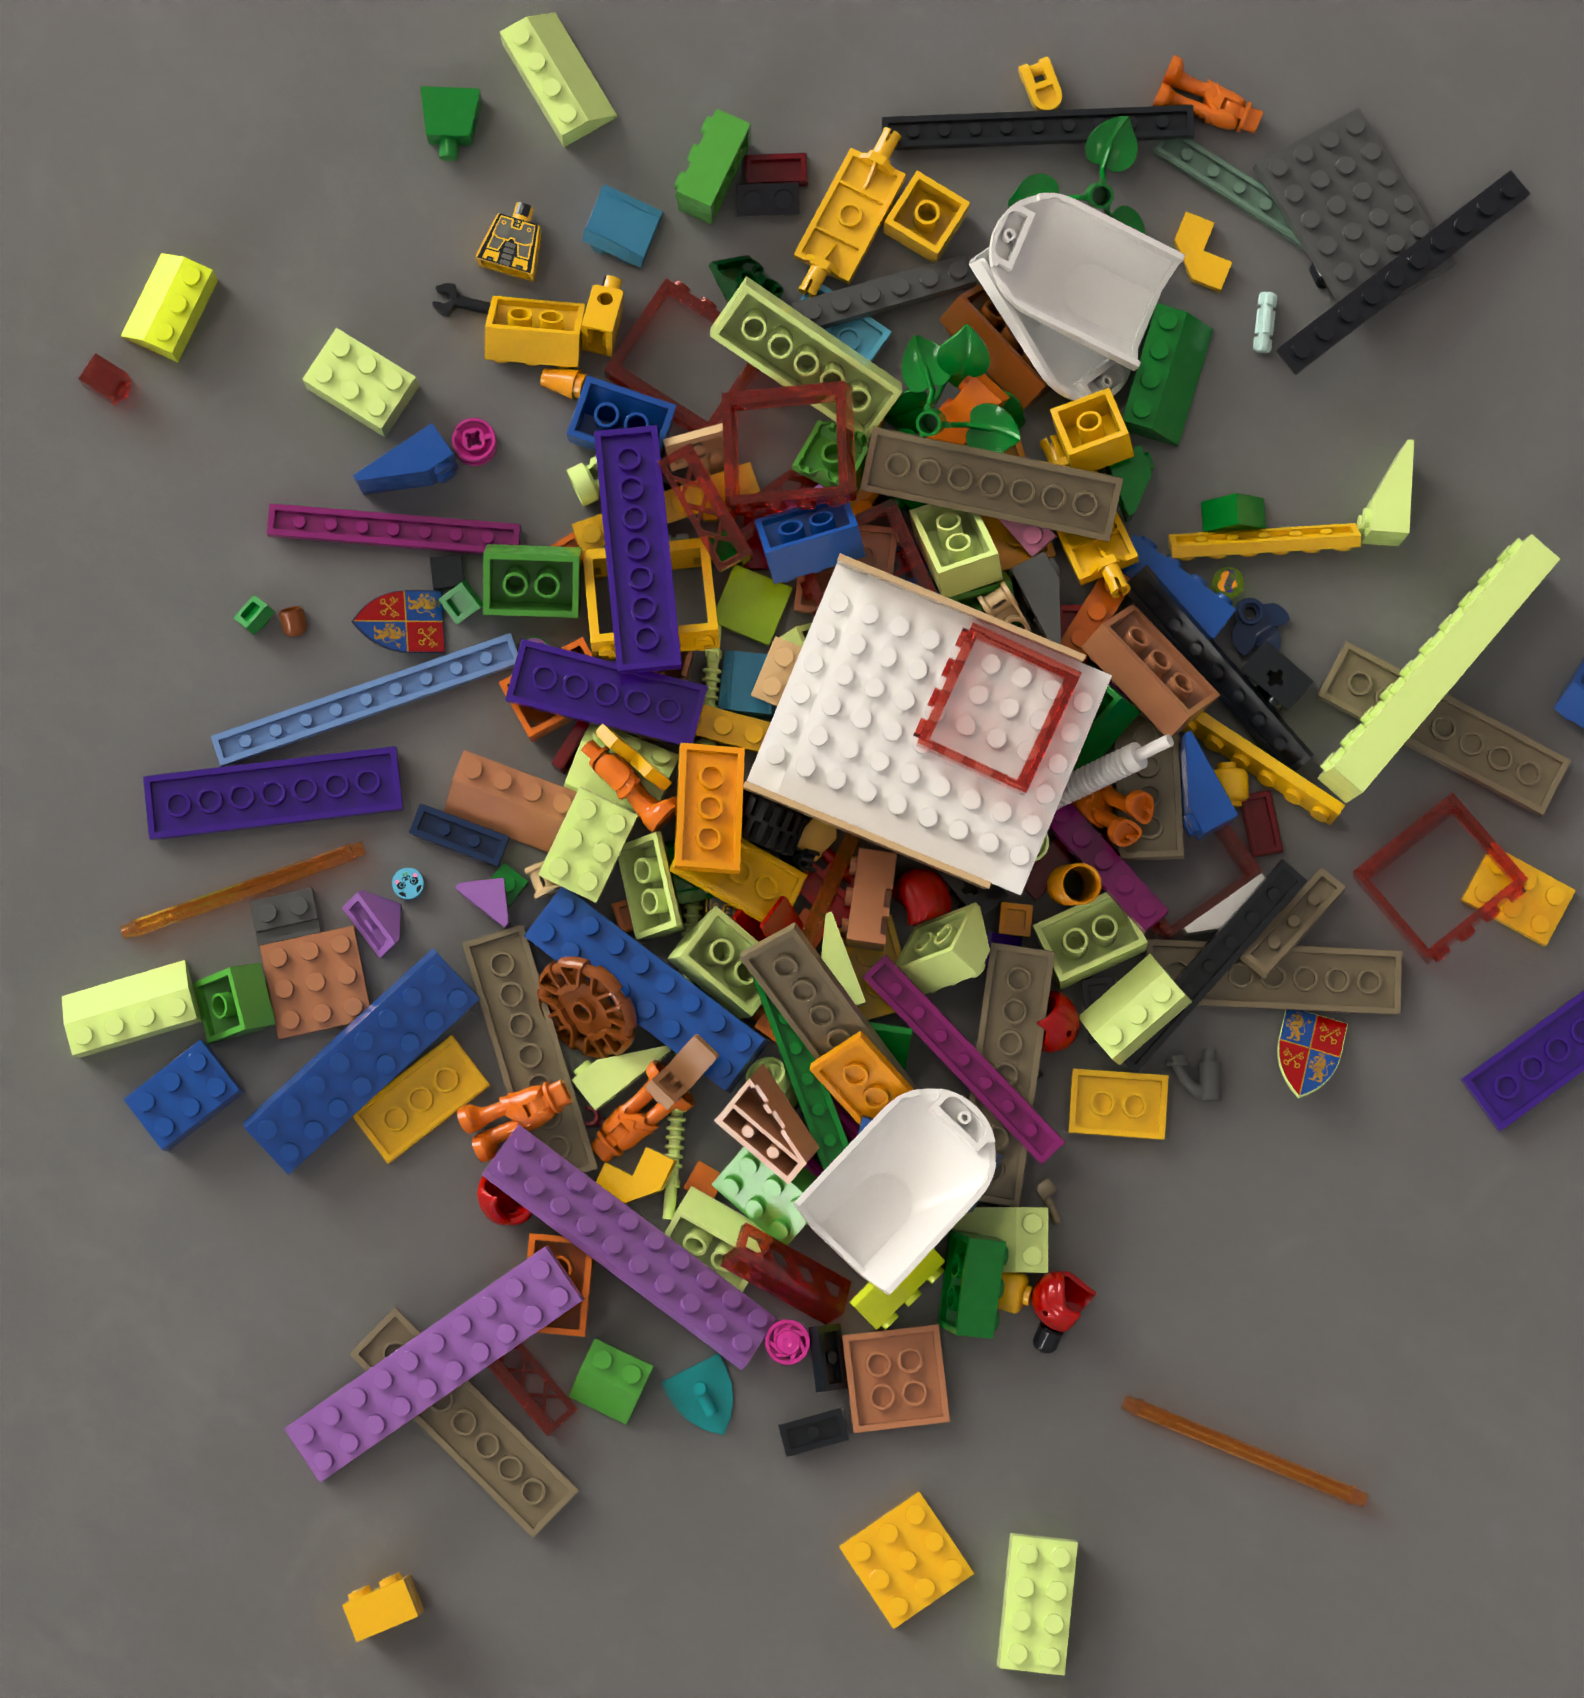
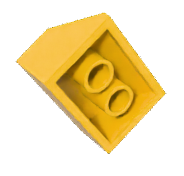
(534, 332)

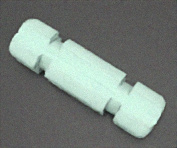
(1265, 322)

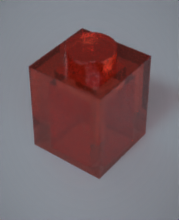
(106, 380)

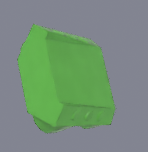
(820, 455)

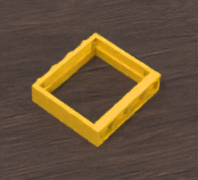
(684, 554)

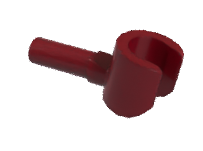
(598, 1121)

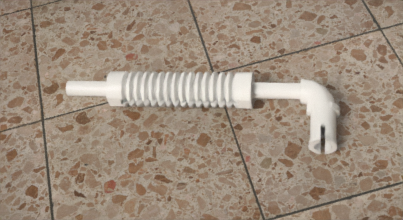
(1111, 769)

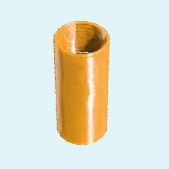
(1091, 880)

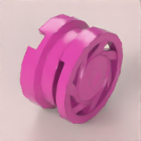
(474, 442)
(787, 1342)

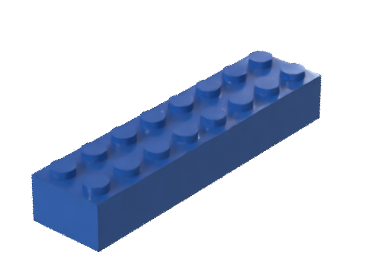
(662, 997)
(360, 1061)

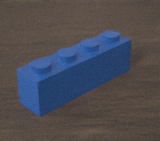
(1206, 607)

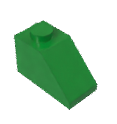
(1136, 475)

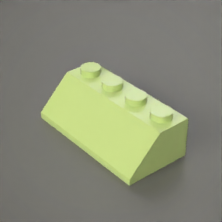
(557, 76)
(130, 1009)

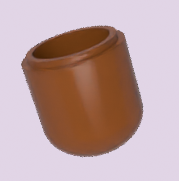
(293, 621)

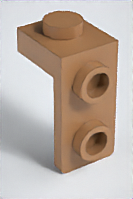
(682, 1072)

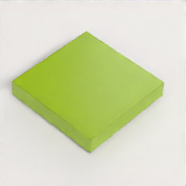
(752, 605)

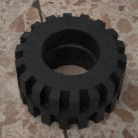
(771, 824)

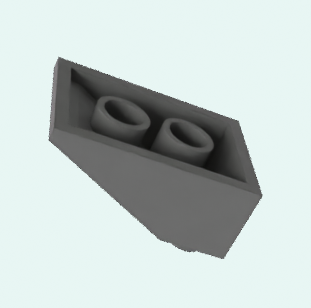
(1038, 594)

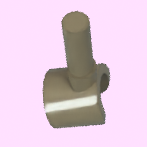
(1044, 1190)

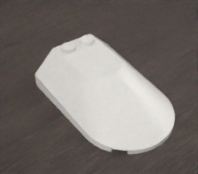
(1080, 272)
(1059, 360)
(902, 1184)

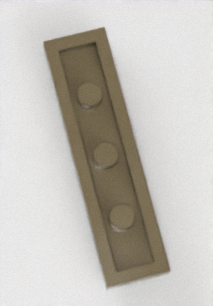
(1293, 923)

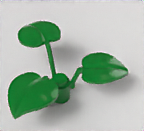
(1113, 147)
(959, 357)
(989, 424)

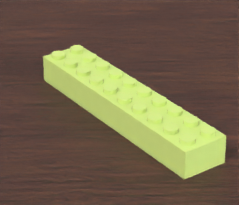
(1438, 668)

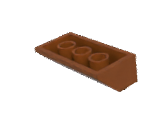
(1008, 361)

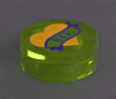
(1228, 581)

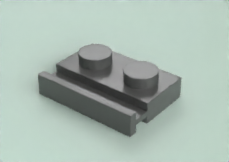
(285, 916)

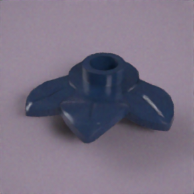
(1260, 628)

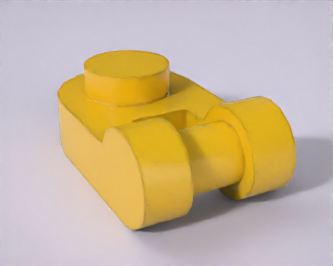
(1044, 94)

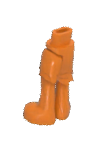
(1218, 106)
(627, 785)
(1120, 830)
(527, 1107)
(629, 1125)

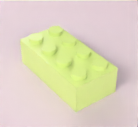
(1037, 1604)

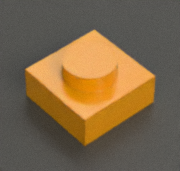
(1015, 919)

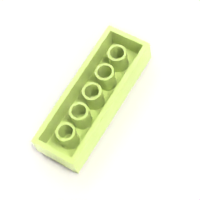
(802, 353)

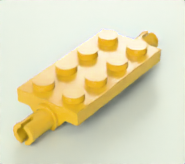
(850, 214)
(1090, 556)

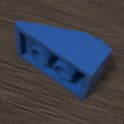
(412, 464)
(1203, 798)

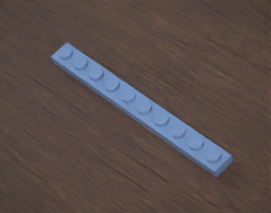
(365, 700)

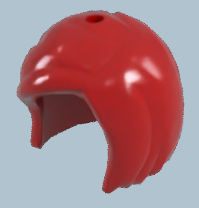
(923, 895)
(1060, 1024)
(499, 1206)
(1060, 1299)

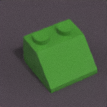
(234, 1002)
(611, 1380)

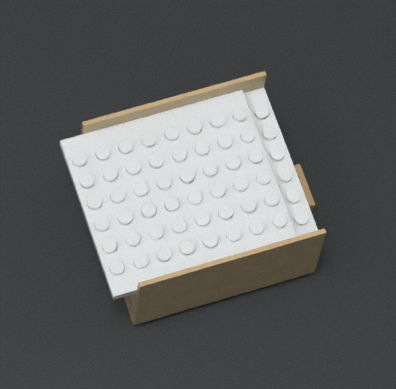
(850, 713)

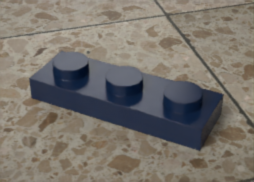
(459, 835)

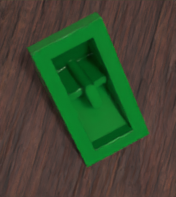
(1233, 513)

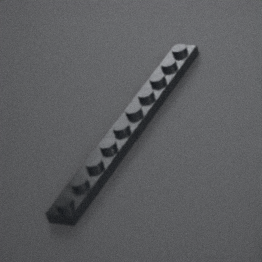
(1035, 127)
(1402, 272)

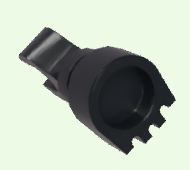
(801, 859)

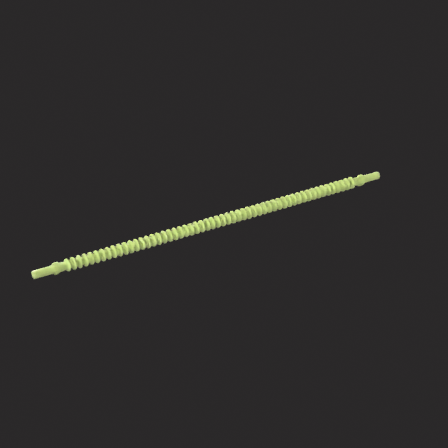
(675, 1129)

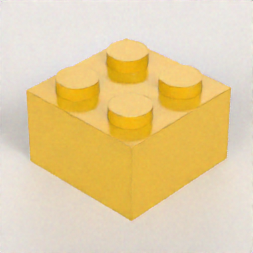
(926, 217)
(1092, 431)
(383, 1607)

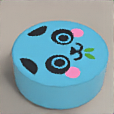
(408, 883)

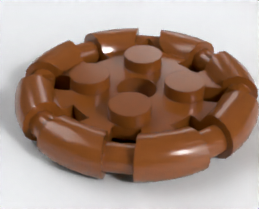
(606, 1025)

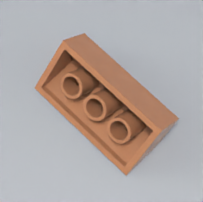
(1150, 670)
(508, 801)

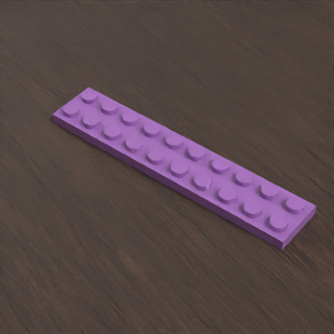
(629, 1247)
(434, 1363)

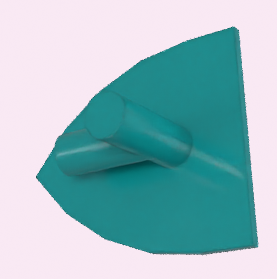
(703, 1394)

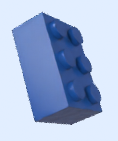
(183, 1095)

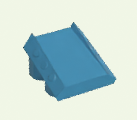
(622, 226)
(737, 683)

